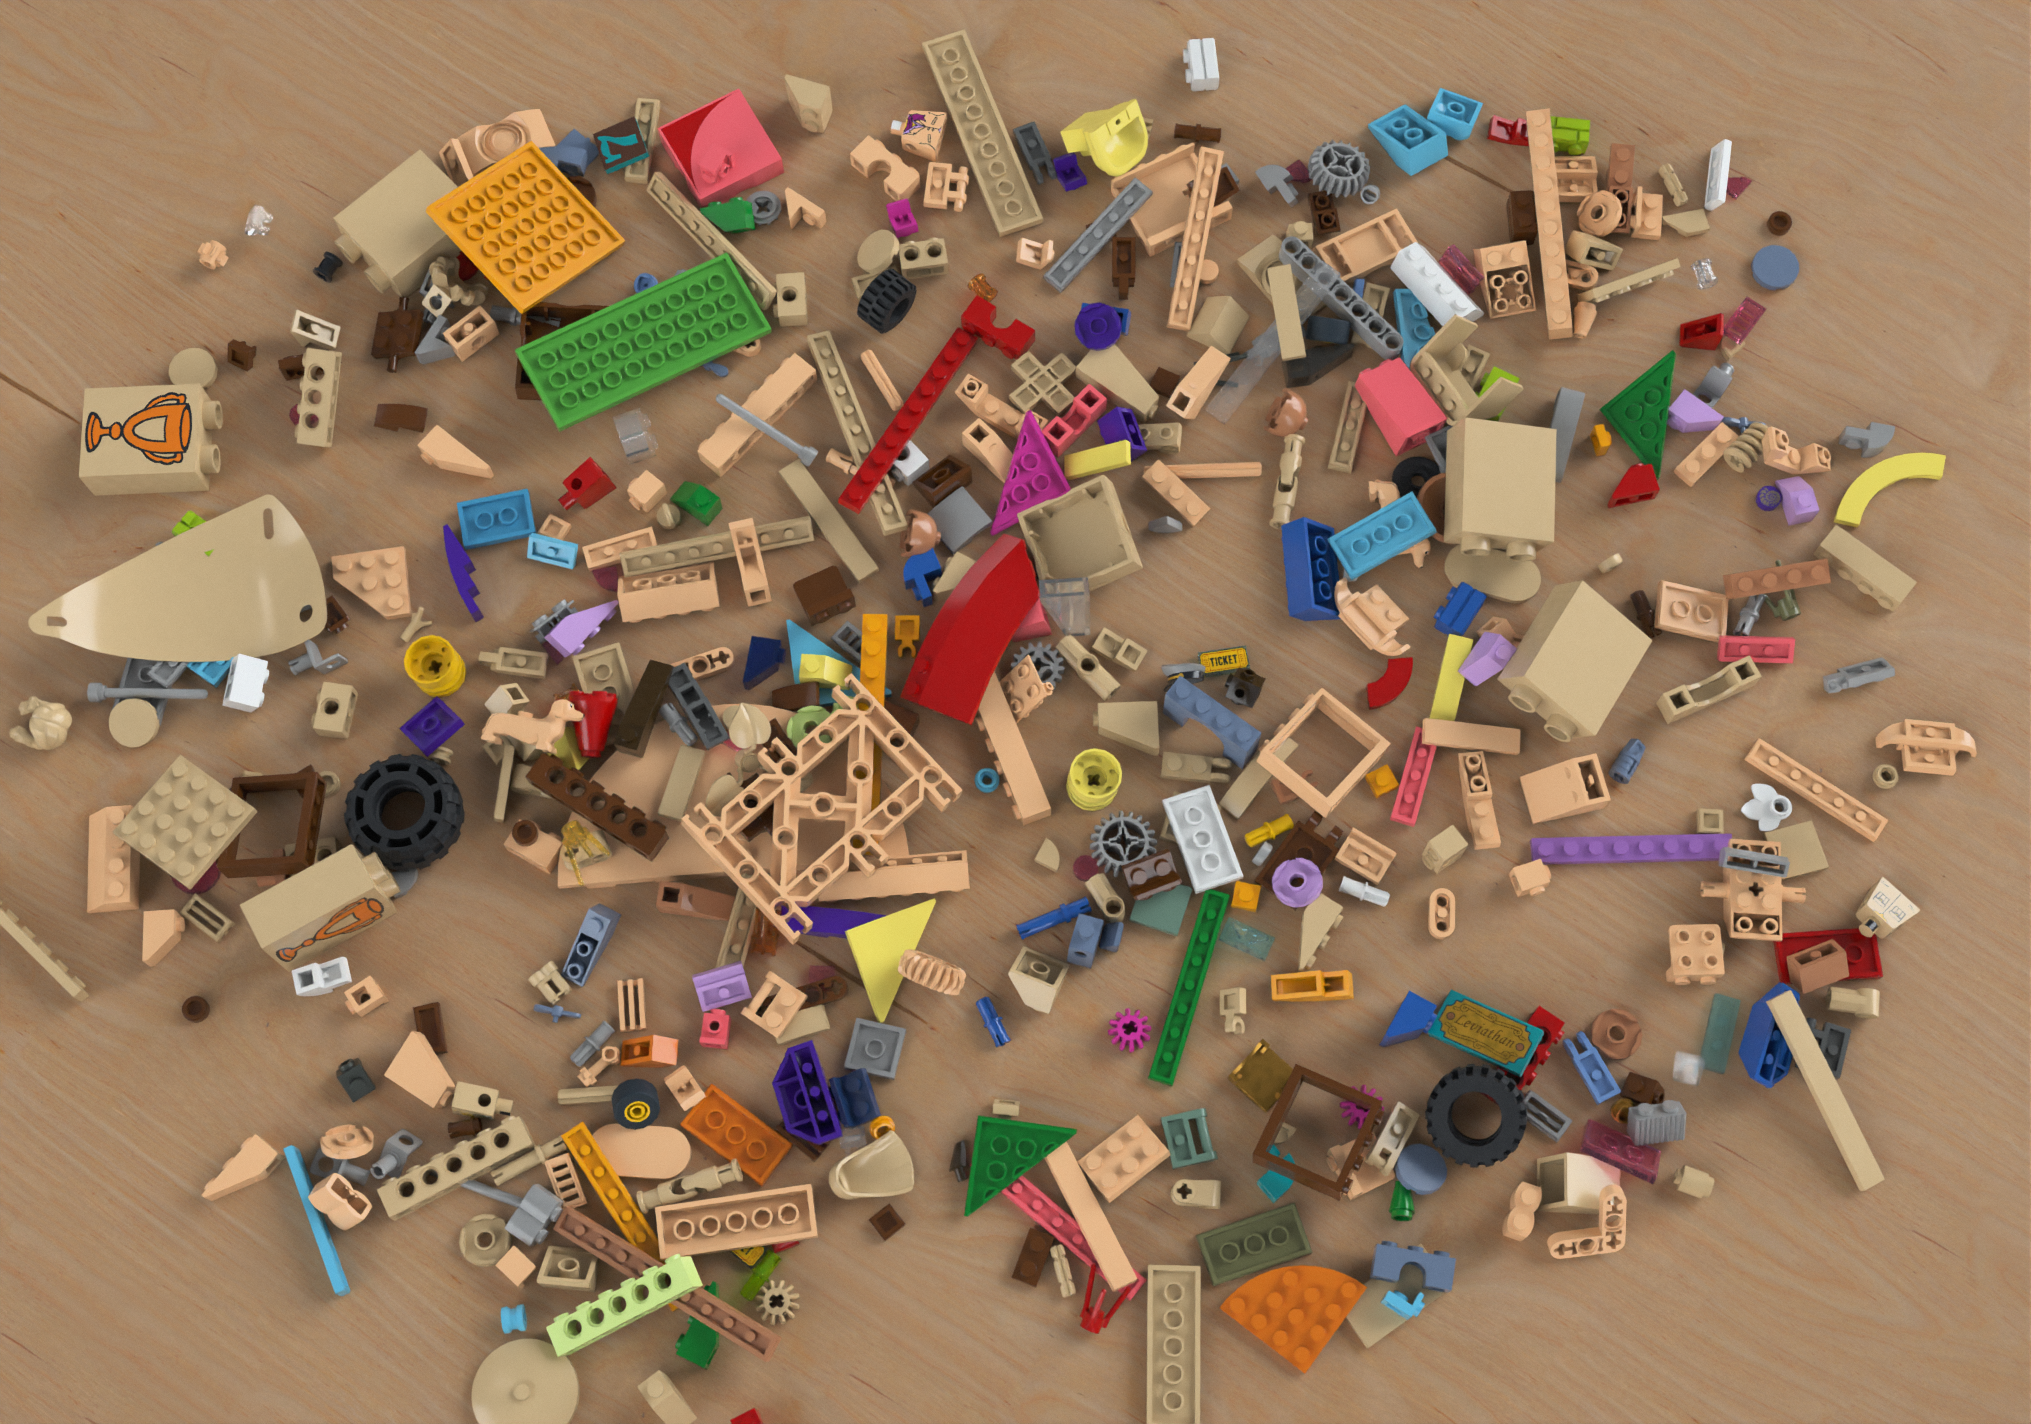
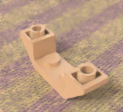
(992, 410)
(1805, 460)

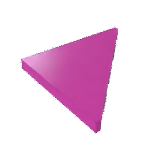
(1030, 478)

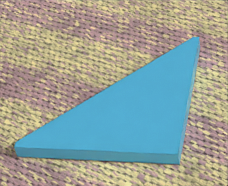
(804, 643)

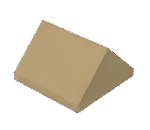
(1219, 323)
(569, 1269)

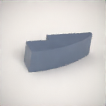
(567, 159)

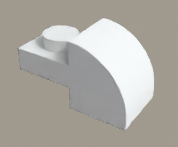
(321, 978)

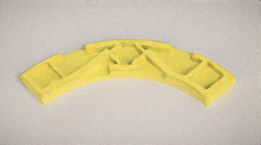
(1882, 475)

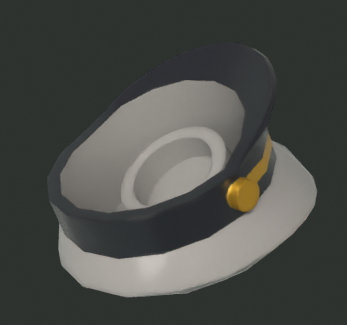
(1190, 671)

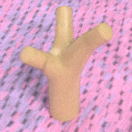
(414, 625)

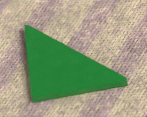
(1642, 412)
(1005, 1152)

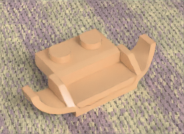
(1371, 617)
(1927, 745)

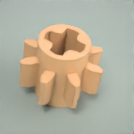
(212, 254)

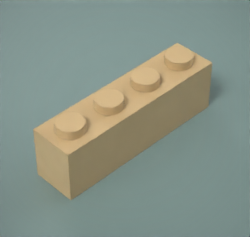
(1865, 568)

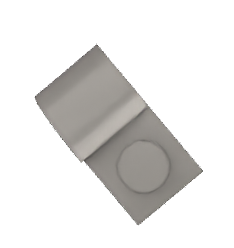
(1275, 178)
(1871, 440)

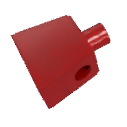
(586, 485)

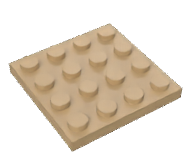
(185, 822)

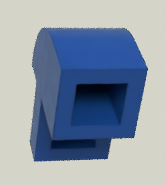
(918, 571)

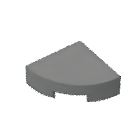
(1165, 525)
(405, 881)

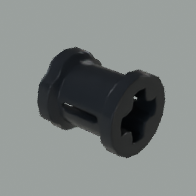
(327, 267)

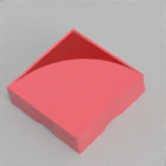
(732, 126)

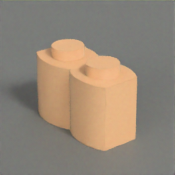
(339, 1201)
(1520, 1218)

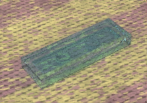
(1719, 1032)

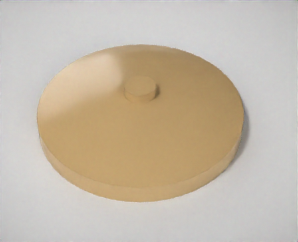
(525, 1385)

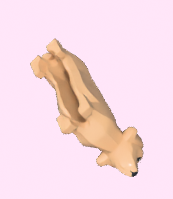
(1387, 493)
(533, 731)

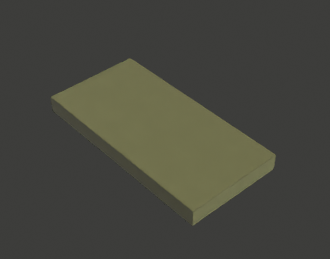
(1253, 1244)

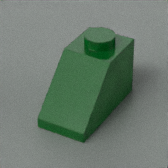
(697, 501)

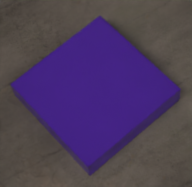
(432, 726)

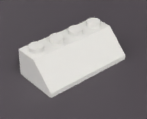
(1433, 285)

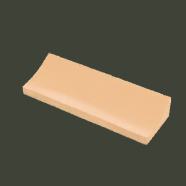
(736, 1222)

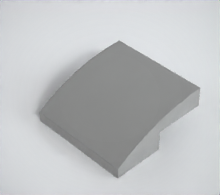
(959, 519)

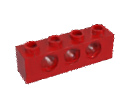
(1552, 1033)

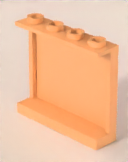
(1164, 215)

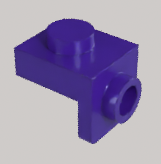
(1069, 172)

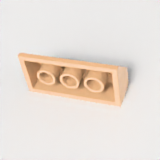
(668, 592)
(111, 864)

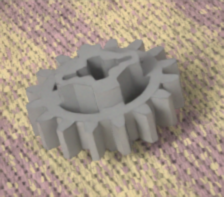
(1048, 668)

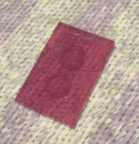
(1620, 1151)

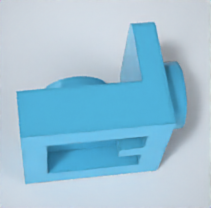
(1398, 1303)

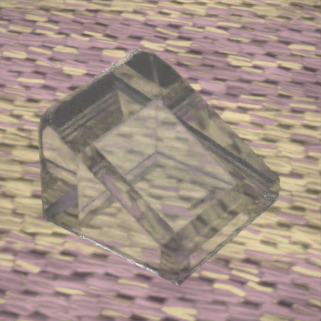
(1688, 1068)

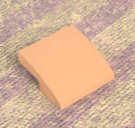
(1576, 177)

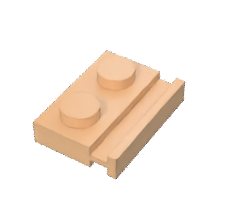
(1365, 856)

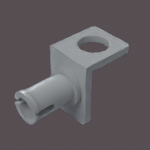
(436, 300)
(1715, 383)
(314, 659)
(395, 1155)
(341, 1167)

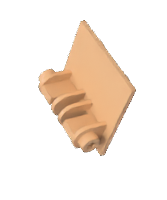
(1024, 689)

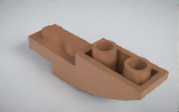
(1620, 181)

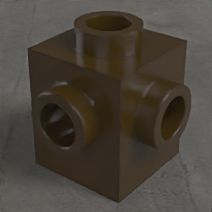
(1244, 687)

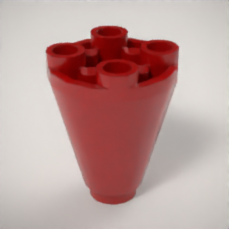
(594, 729)

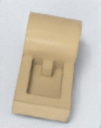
(1162, 436)

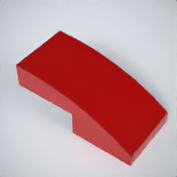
(1508, 131)

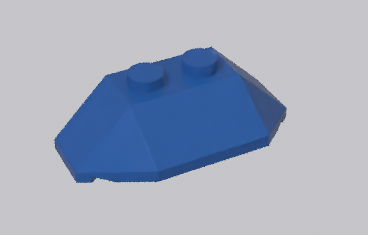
(1763, 1045)

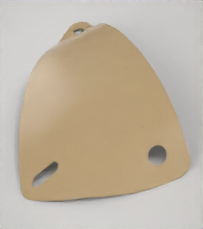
(201, 607)

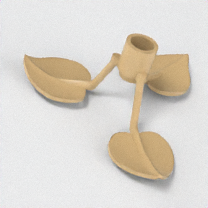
(745, 730)

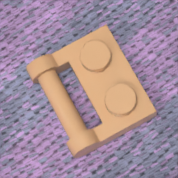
(781, 1009)

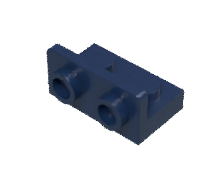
(854, 1098)

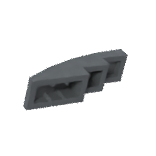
(697, 707)

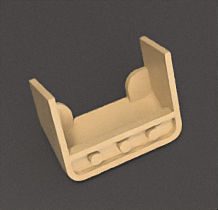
(1438, 372)

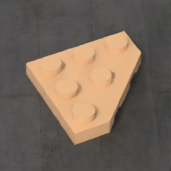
(376, 579)

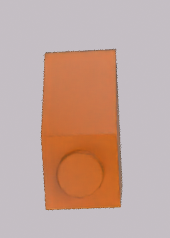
(649, 1052)

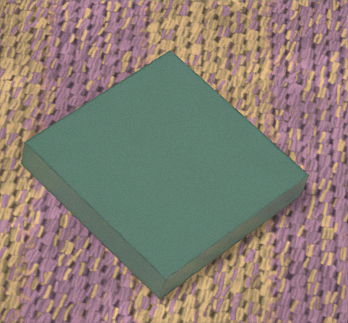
(1163, 910)

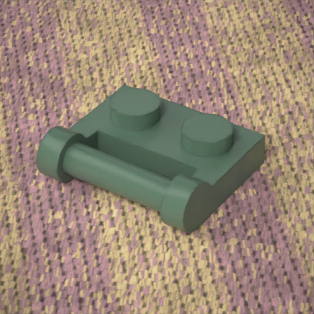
(1180, 1139)

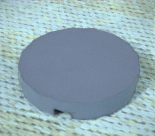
(1775, 267)
(1421, 1169)

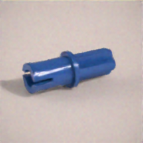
(992, 1022)

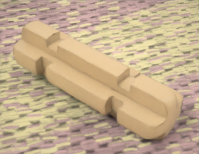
(1673, 184)
(1062, 1270)

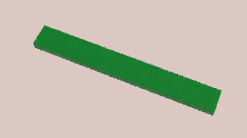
(1188, 987)

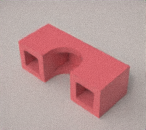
(1084, 412)

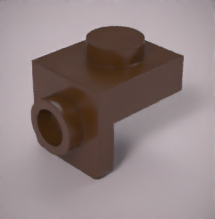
(336, 616)
(1642, 1089)

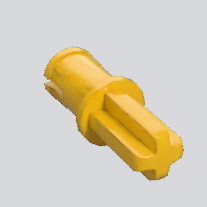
(1269, 830)

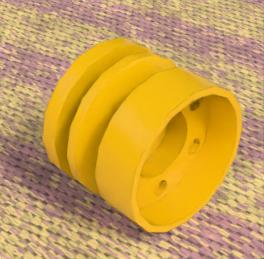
(424, 660)

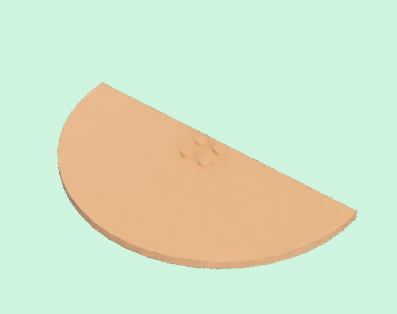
(643, 784)

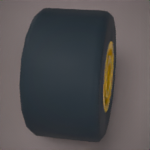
(1328, 330)
(635, 1104)

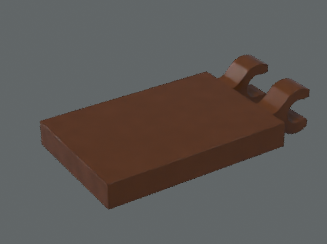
(1302, 843)

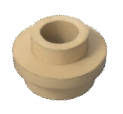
(1892, 775)

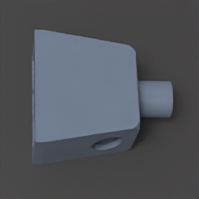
(1085, 940)

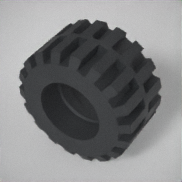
(886, 301)

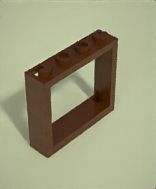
(307, 833)
(1303, 1176)

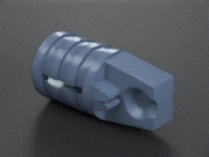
(1627, 761)

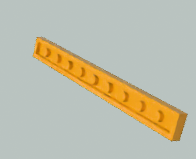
(873, 679)

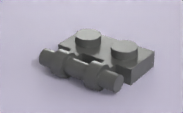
(1833, 1044)

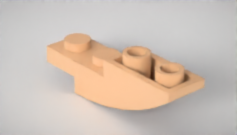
(1478, 801)

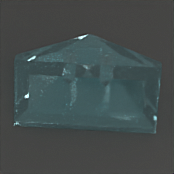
(1246, 938)

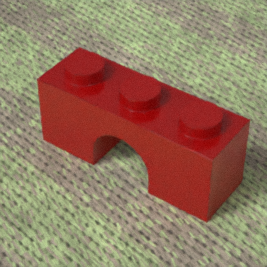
(1012, 341)

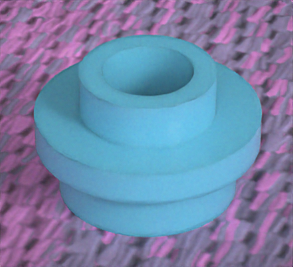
(986, 773)

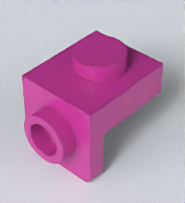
(901, 218)

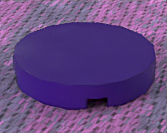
(1098, 326)

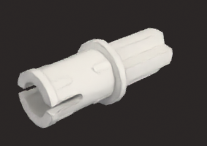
(1364, 891)

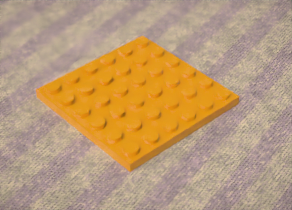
(525, 226)

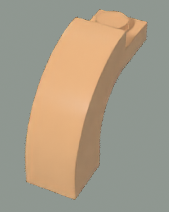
(750, 562)

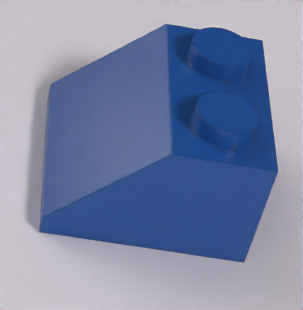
(1410, 1021)

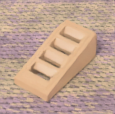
(571, 1169)

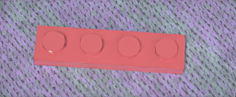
(1413, 780)

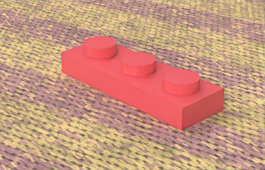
(1758, 647)

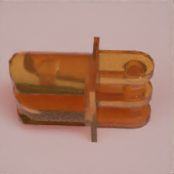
(764, 934)

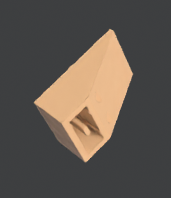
(1506, 278)
(1565, 789)

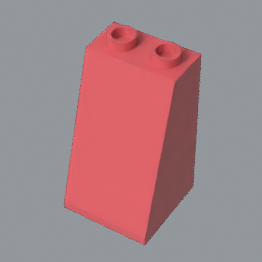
(1399, 405)

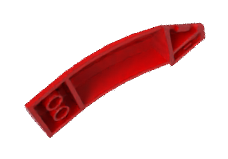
(973, 632)

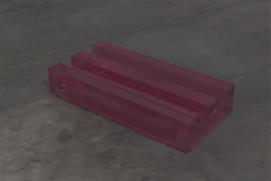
(1460, 269)

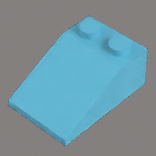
(1410, 139)

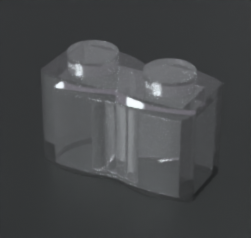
(634, 435)

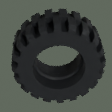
(1464, 1148)

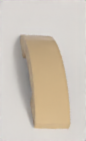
(1252, 781)

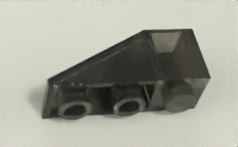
(1316, 364)

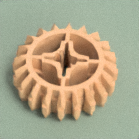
(931, 972)

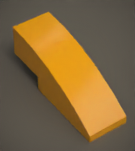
(1312, 986)

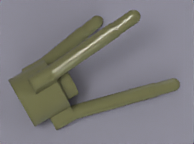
(1788, 606)

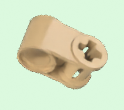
(521, 785)
(581, 856)
(1202, 1193)

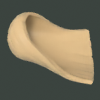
(874, 1171)

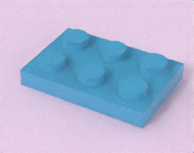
(496, 519)

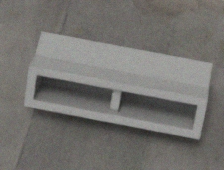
(1754, 858)

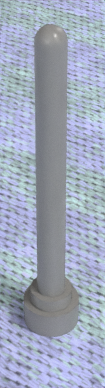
(804, 453)
(97, 692)

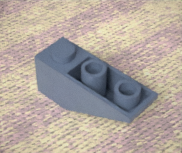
(590, 943)

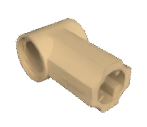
(1105, 897)
(1862, 1001)

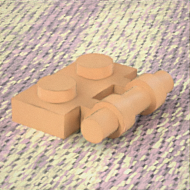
(938, 186)

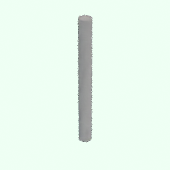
(490, 1192)

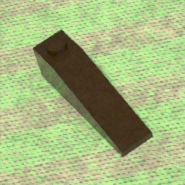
(643, 709)

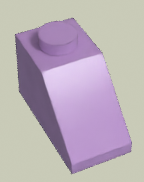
(1692, 414)
(1797, 500)
(1487, 658)

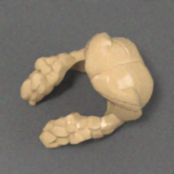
(47, 724)

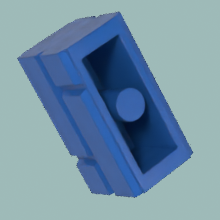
(1460, 610)

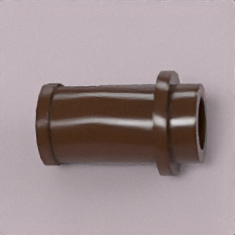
(465, 1127)

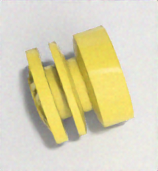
(1089, 767)

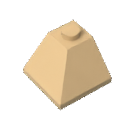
(1038, 978)

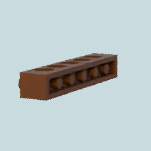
(646, 845)

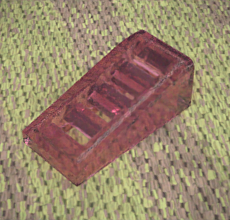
(1750, 307)

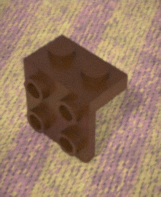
(824, 595)

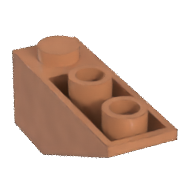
(693, 901)

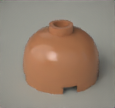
(1286, 414)
(920, 534)

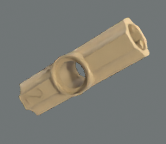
(1078, 656)

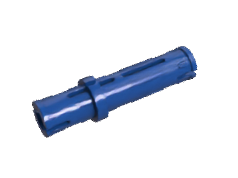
(1053, 918)

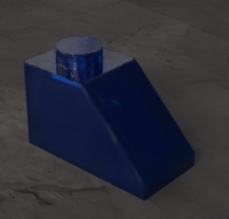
(762, 660)

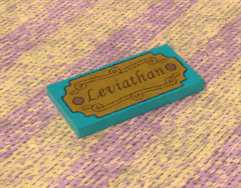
(1486, 1033)

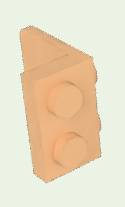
(1695, 954)
(1366, 1178)

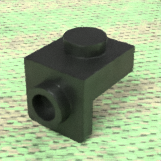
(354, 1079)

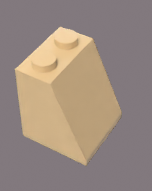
(1573, 1182)

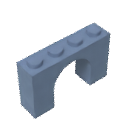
(1237, 736)

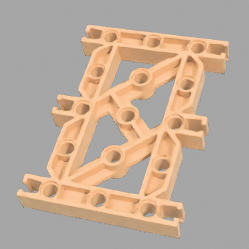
(790, 805)

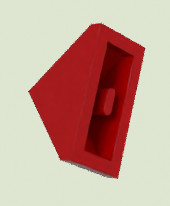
(1702, 333)

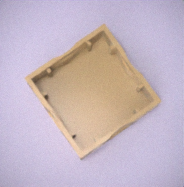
(1081, 535)

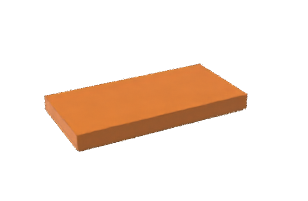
(736, 1134)

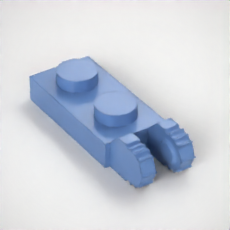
(1592, 1069)

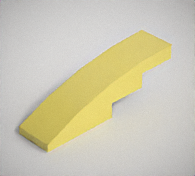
(1450, 680)

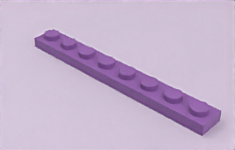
(1628, 848)

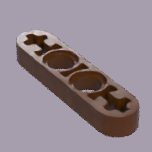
(827, 982)

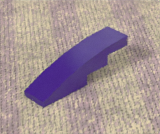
(460, 568)
(830, 921)

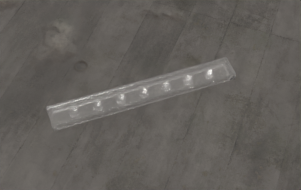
(1268, 346)

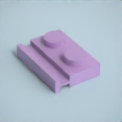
(721, 986)

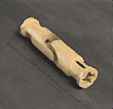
(1290, 467)
(701, 1182)

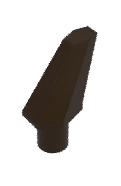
(959, 1161)

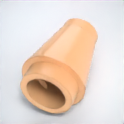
(1583, 318)

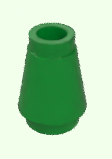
(1401, 1203)

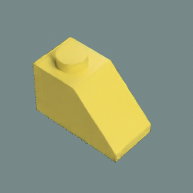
(825, 670)

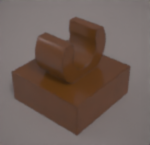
(241, 354)

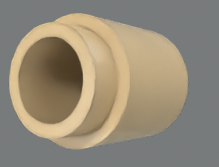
(1693, 1182)

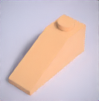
(451, 455)

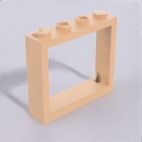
(1346, 720)

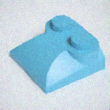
(1454, 114)

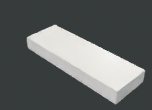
(1718, 175)

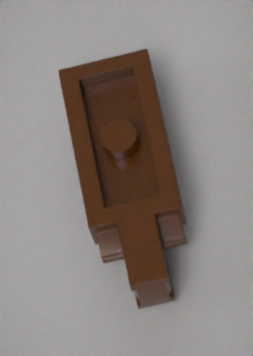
(1123, 264)

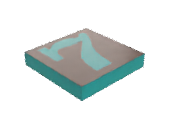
(621, 145)

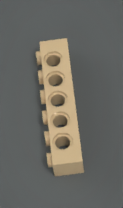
(392, 1190)

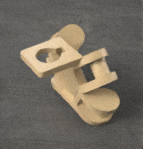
(451, 288)

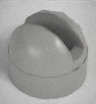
(1369, 198)

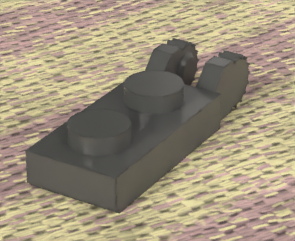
(1034, 151)

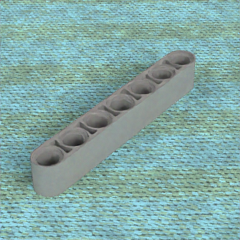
(1344, 309)

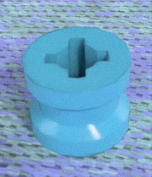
(513, 1318)

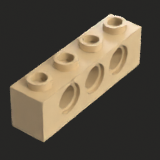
(328, 387)

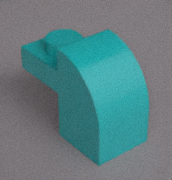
(1274, 1184)

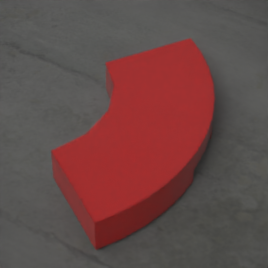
(1391, 683)

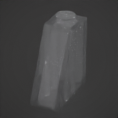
(1068, 604)

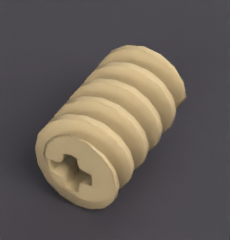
(1746, 448)

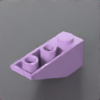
(575, 628)

